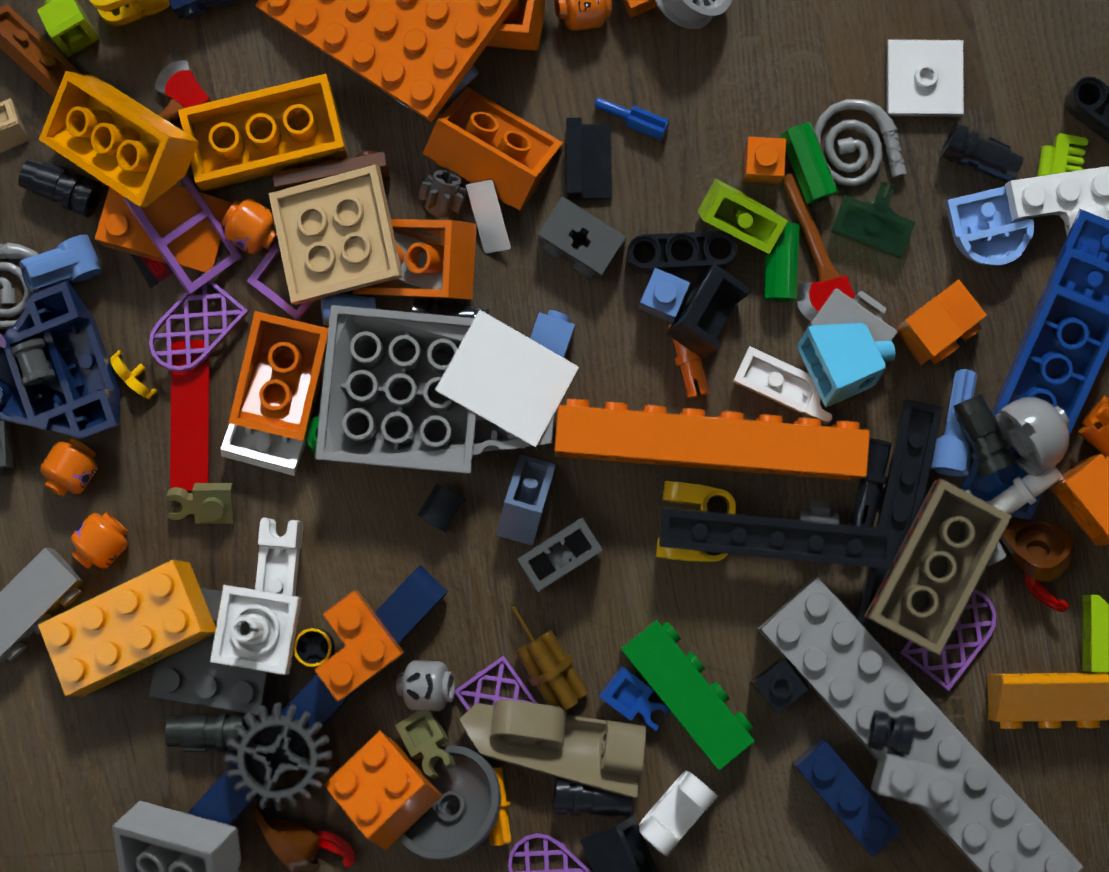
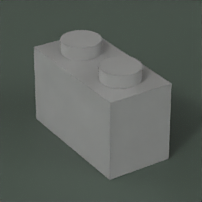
(917, 782)

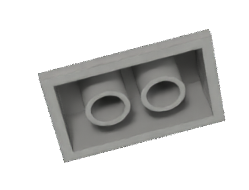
(172, 841)

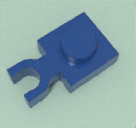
(630, 695)

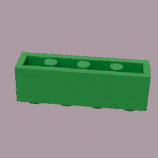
(687, 693)

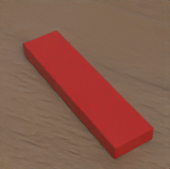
(190, 419)

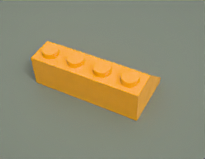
(116, 139)
(1048, 699)

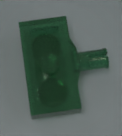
(873, 223)

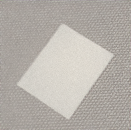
(507, 378)

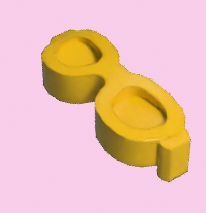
(130, 377)

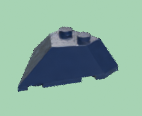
(84, 392)

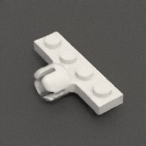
(1060, 195)

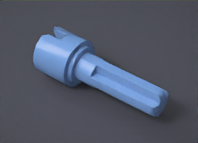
(952, 449)

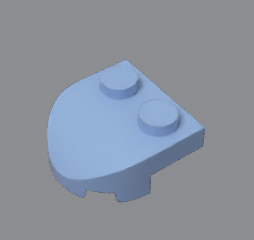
(985, 227)

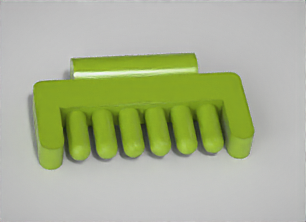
(1055, 158)

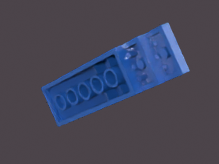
(1061, 344)

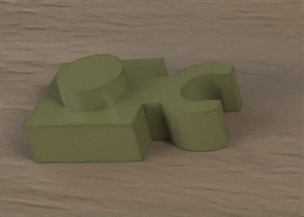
(208, 502)
(423, 738)

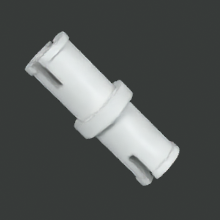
(1025, 490)

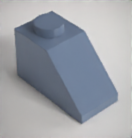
(525, 499)

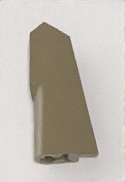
(558, 744)

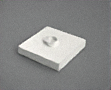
(924, 78)

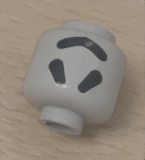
(426, 685)

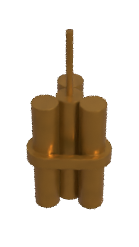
(551, 669)

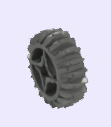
(295, 762)

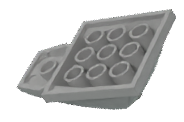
(383, 395)

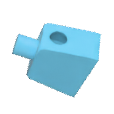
(843, 359)

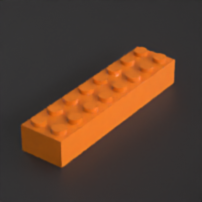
(712, 442)

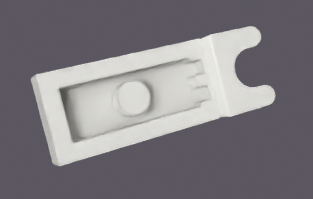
(781, 384)
(278, 557)

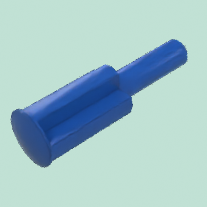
(636, 118)

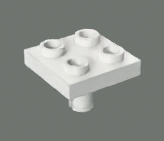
(256, 629)

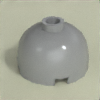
(1036, 432)

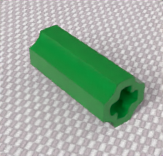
(809, 163)
(782, 267)

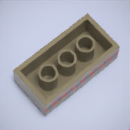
(937, 566)

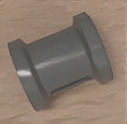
(32, 362)

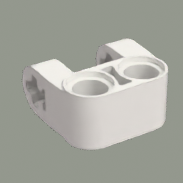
(676, 812)

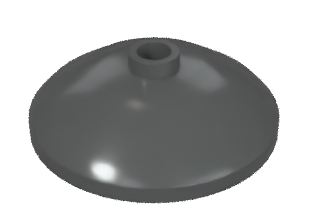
(468, 784)

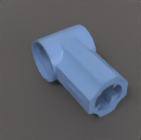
(70, 260)

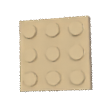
(335, 235)

